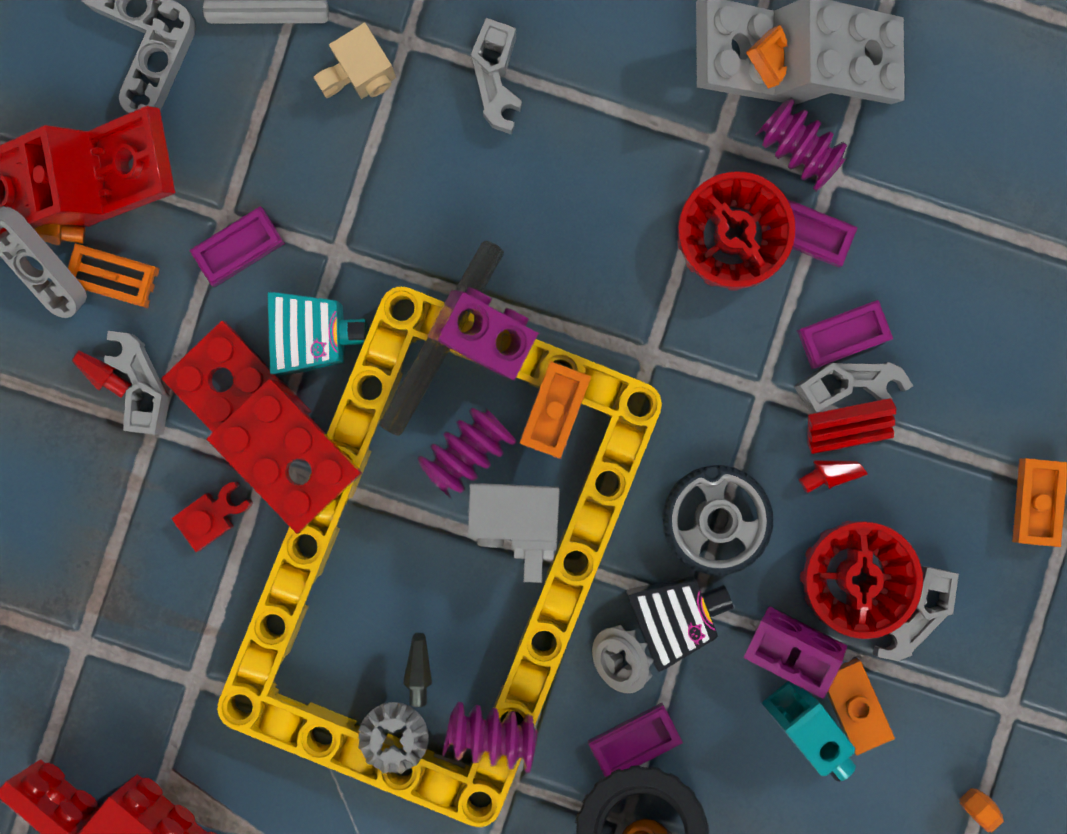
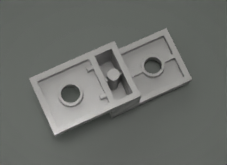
(821, 56)

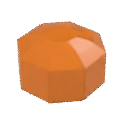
(982, 809)

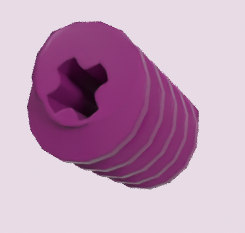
(803, 144)
(466, 451)
(491, 736)

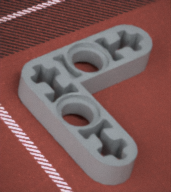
(156, 39)
(23, 241)

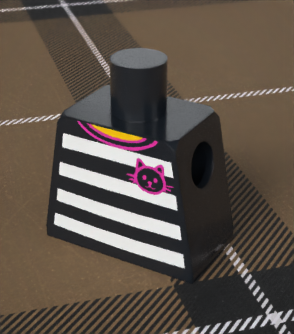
(677, 617)

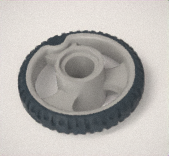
(753, 534)

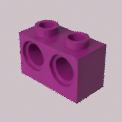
(480, 340)
(796, 652)

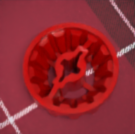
(713, 202)
(893, 591)

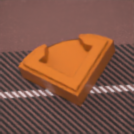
(768, 56)

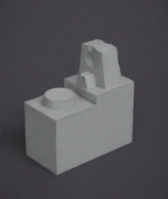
(517, 514)

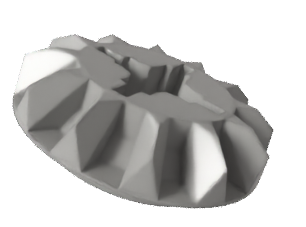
(609, 660)
(393, 717)

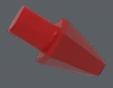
(100, 374)
(831, 474)

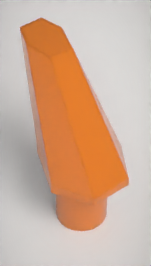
(58, 233)

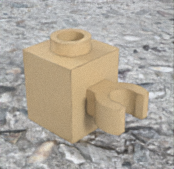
(360, 63)

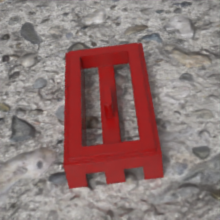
(851, 425)

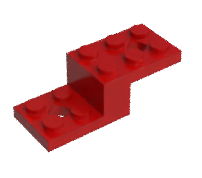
(86, 175)
(261, 427)
(57, 807)

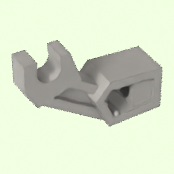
(494, 96)
(870, 377)
(144, 378)
(923, 619)

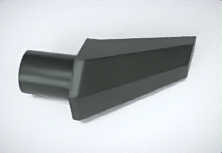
(417, 671)

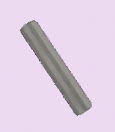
(265, 11)

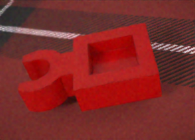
(207, 519)

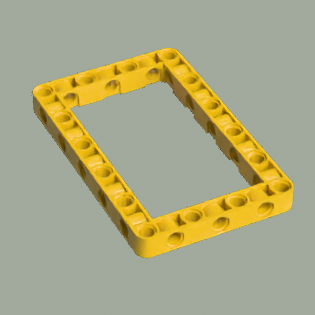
(291, 723)

